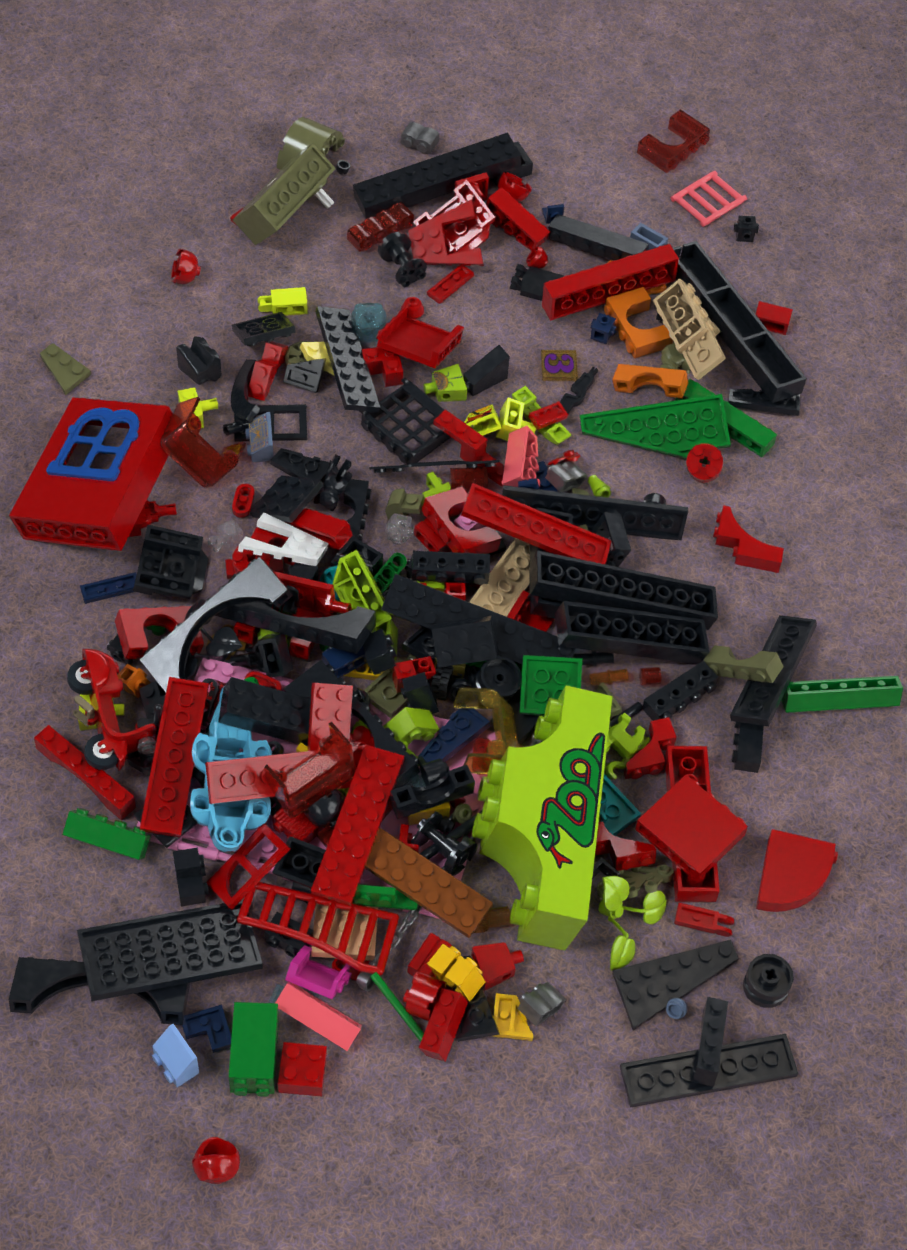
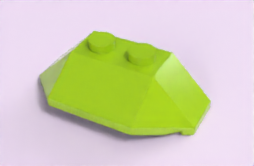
(357, 586)

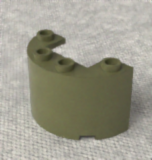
(304, 133)

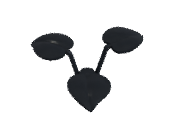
(224, 643)

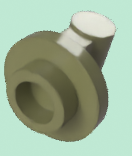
(462, 813)

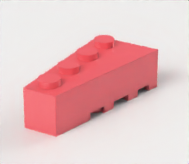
(521, 457)

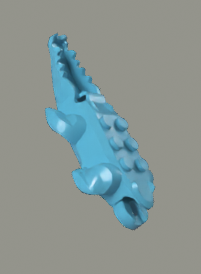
(228, 819)

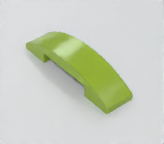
(554, 433)

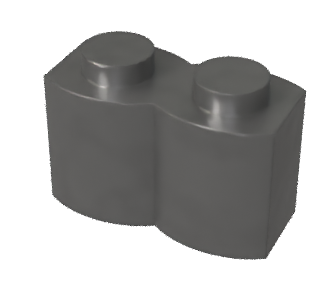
(420, 137)
(565, 476)
(541, 1003)

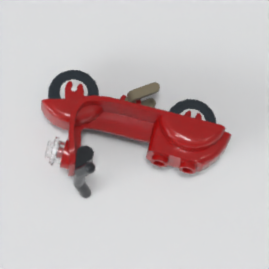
(98, 678)

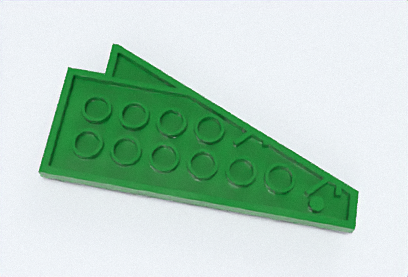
(663, 427)

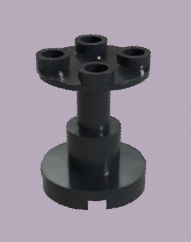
(396, 249)
(454, 851)

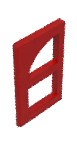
(221, 879)

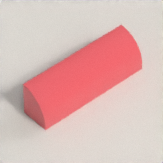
(318, 1015)

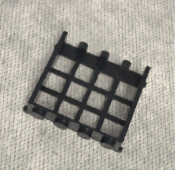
(393, 444)

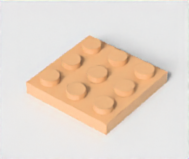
(337, 930)

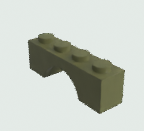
(760, 667)

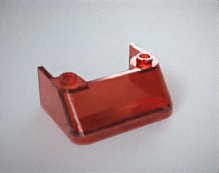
(192, 452)
(314, 777)

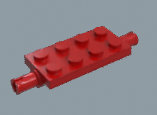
(315, 595)

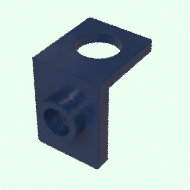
(551, 212)

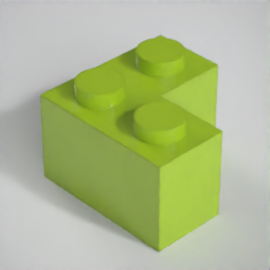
(412, 725)

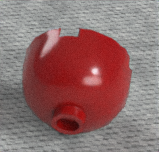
(515, 186)
(185, 267)

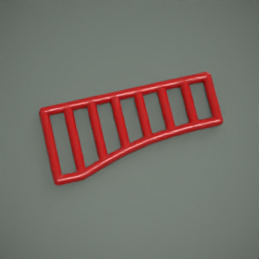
(320, 943)

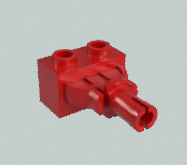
(151, 513)

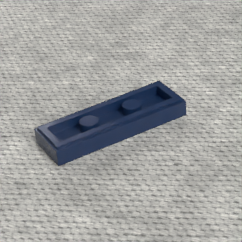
(108, 588)

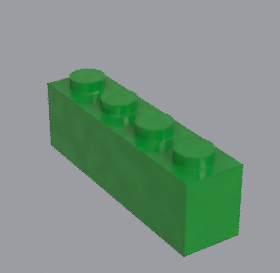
(107, 834)

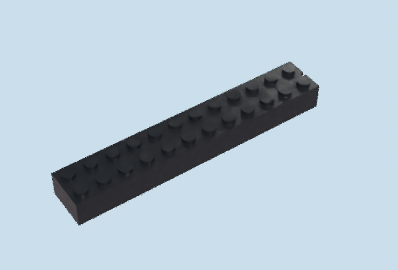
(739, 325)

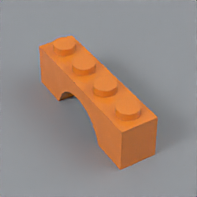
(630, 377)

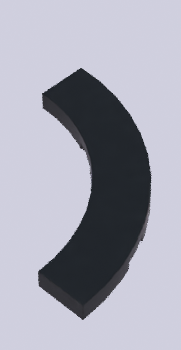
(239, 394)

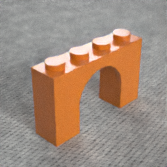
(638, 341)

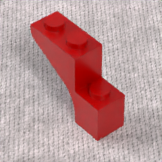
(266, 369)
(650, 758)
(624, 852)

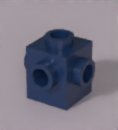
(603, 328)

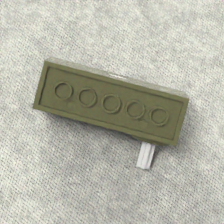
(285, 193)

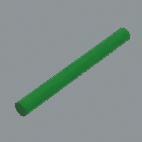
(397, 1005)

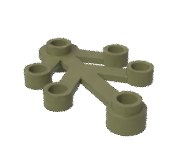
(661, 874)

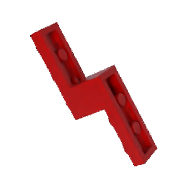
(472, 443)

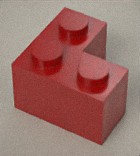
(385, 363)

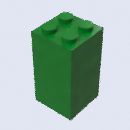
(253, 1048)

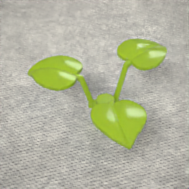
(615, 891)

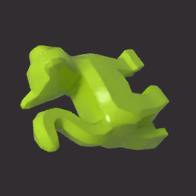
(624, 743)

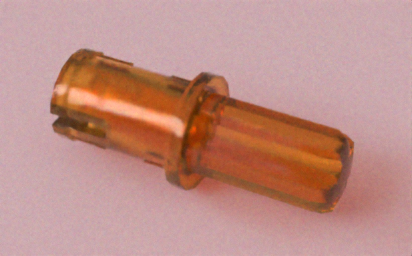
(609, 677)

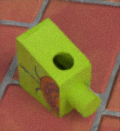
(447, 384)

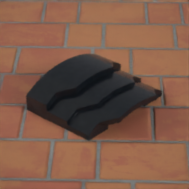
(171, 563)

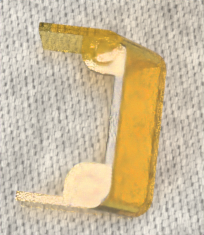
(503, 725)

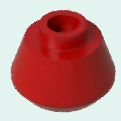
(537, 258)
(416, 307)

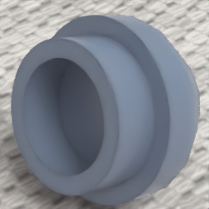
(676, 1008)

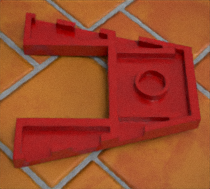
(429, 239)

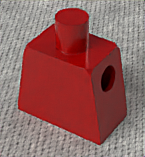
(496, 962)

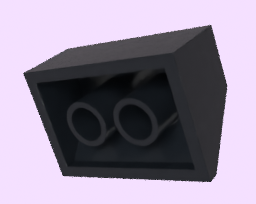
(300, 862)

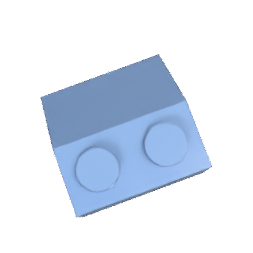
(175, 1057)

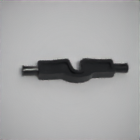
(579, 388)

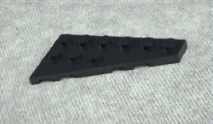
(651, 984)

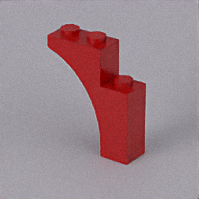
(747, 549)

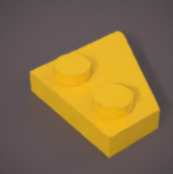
(509, 1019)

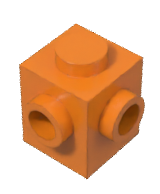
(133, 679)

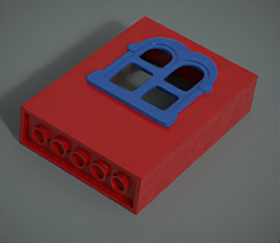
(88, 503)

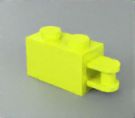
(288, 301)

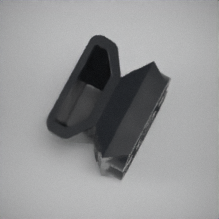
(199, 361)

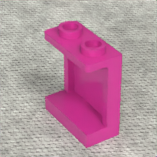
(316, 976)

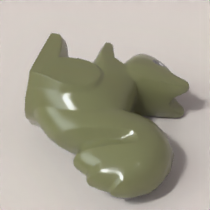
(673, 359)

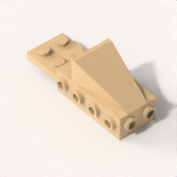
(690, 327)

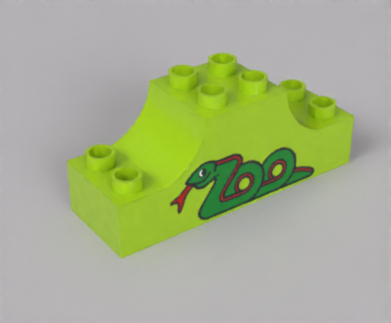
(545, 816)

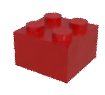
(302, 1069)

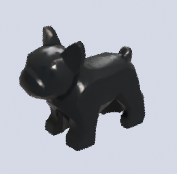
(334, 483)

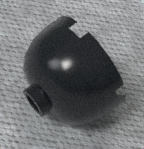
(325, 810)

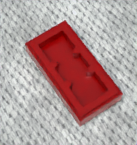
(548, 415)

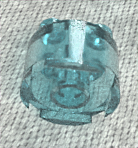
(368, 320)

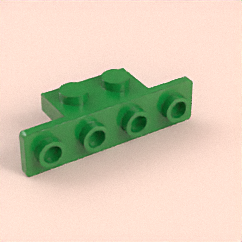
(383, 897)

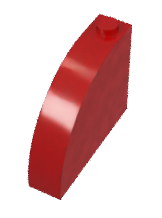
(793, 871)

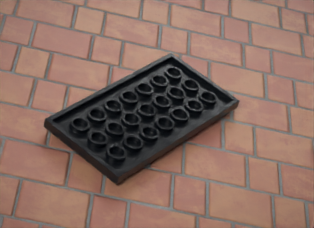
(167, 950)

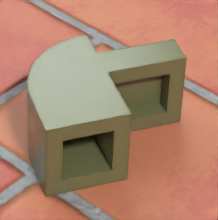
(404, 503)

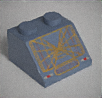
(260, 438)

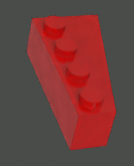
(516, 220)

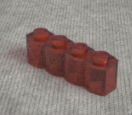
(376, 228)

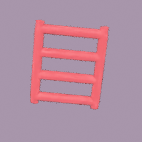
(715, 213)

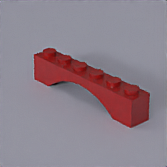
(107, 789)

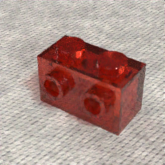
(466, 476)

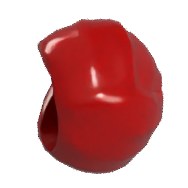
(216, 1161)

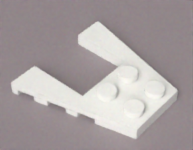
(300, 545)

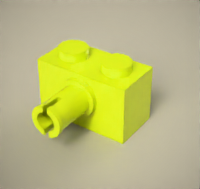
(204, 405)
(511, 418)

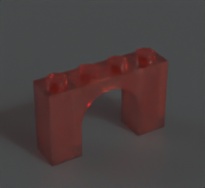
(669, 156)

